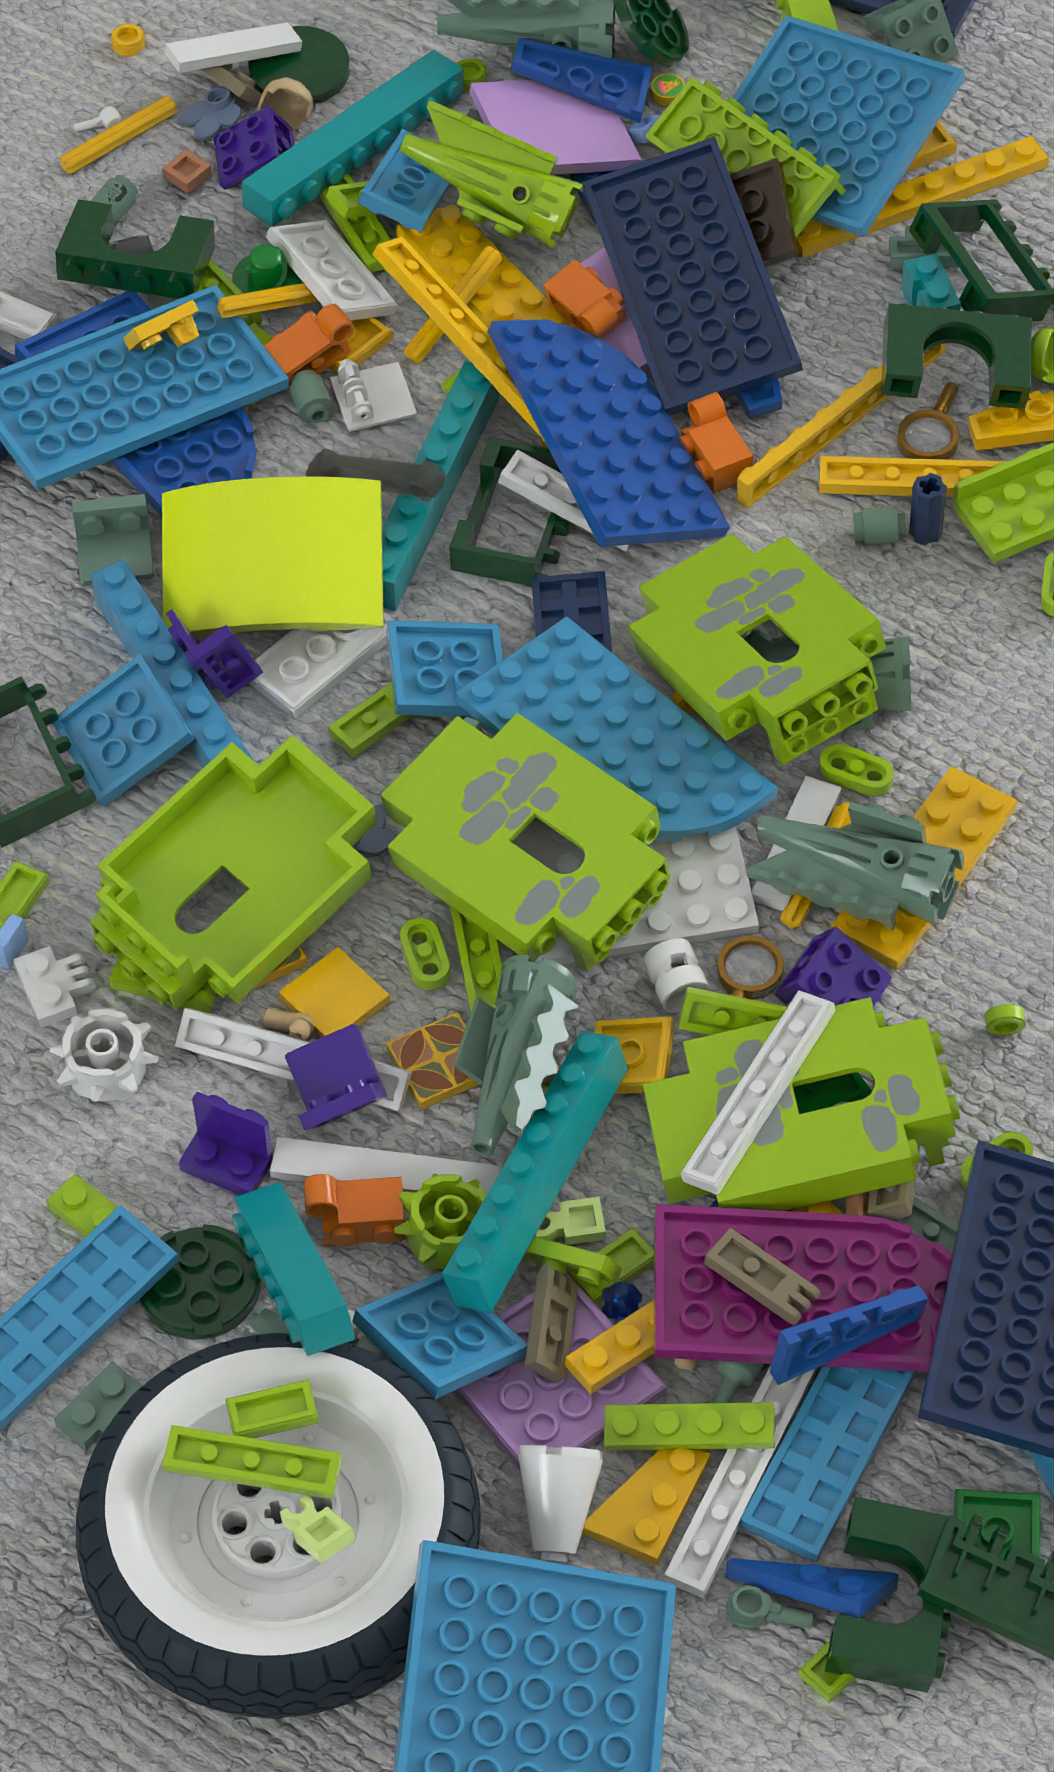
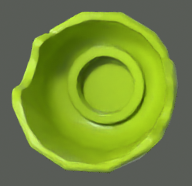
(1043, 355)

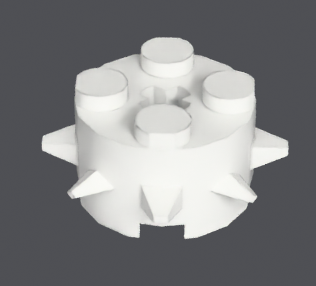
(104, 1055)

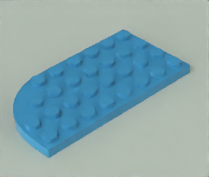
(623, 727)

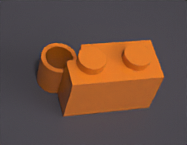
(584, 300)
(312, 342)
(715, 443)
(355, 1208)

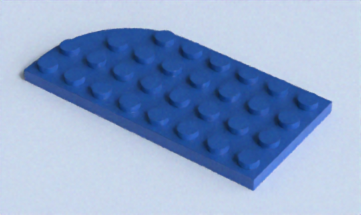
(608, 435)
(199, 455)

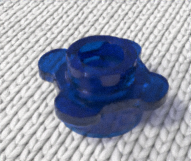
(620, 1300)

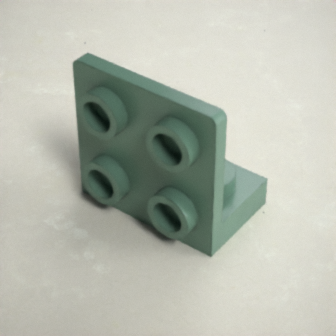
(915, 28)
(112, 532)

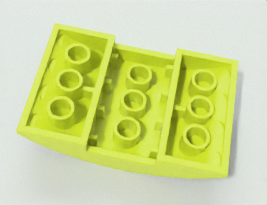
(274, 554)

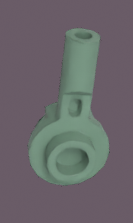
(751, 1608)

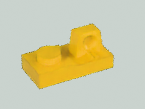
(176, 322)

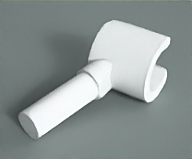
(108, 117)

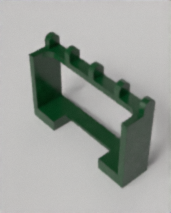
(937, 224)
(491, 563)
(58, 802)

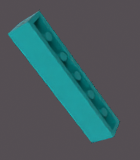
(292, 1269)

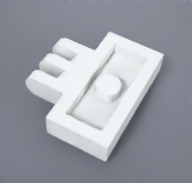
(53, 984)

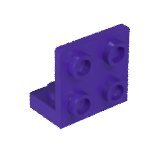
(251, 145)
(221, 657)
(835, 971)
(334, 1076)
(229, 1145)

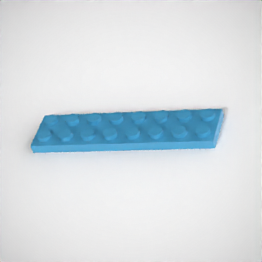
(76, 1306)
(824, 1457)

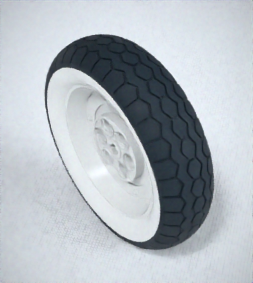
(289, 1630)

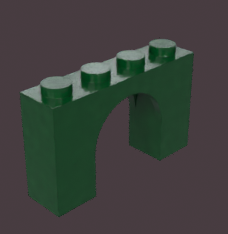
(168, 272)
(997, 338)
(900, 1652)

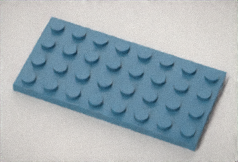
(104, 401)

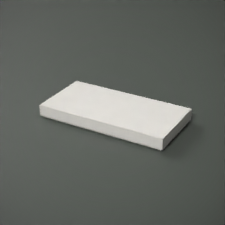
(331, 269)
(311, 663)

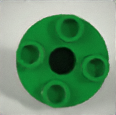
(264, 270)

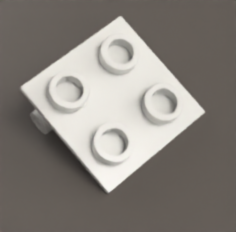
(371, 395)

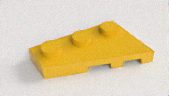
(1014, 426)
(649, 1504)

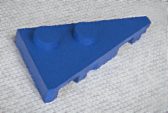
(832, 1588)

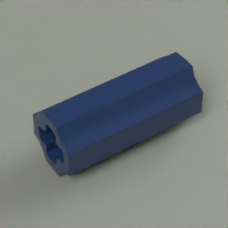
(927, 509)

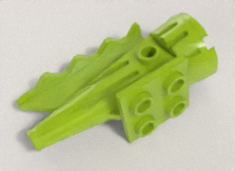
(491, 172)

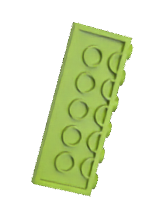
(744, 142)
(1009, 504)

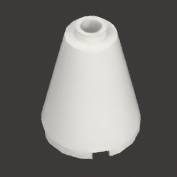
(558, 1495)

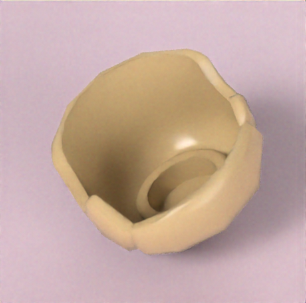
(288, 99)

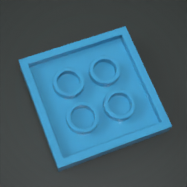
(436, 661)
(123, 729)
(436, 1339)

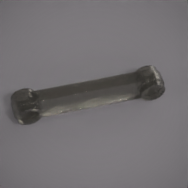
(402, 478)

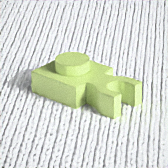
(577, 1221)
(318, 1532)

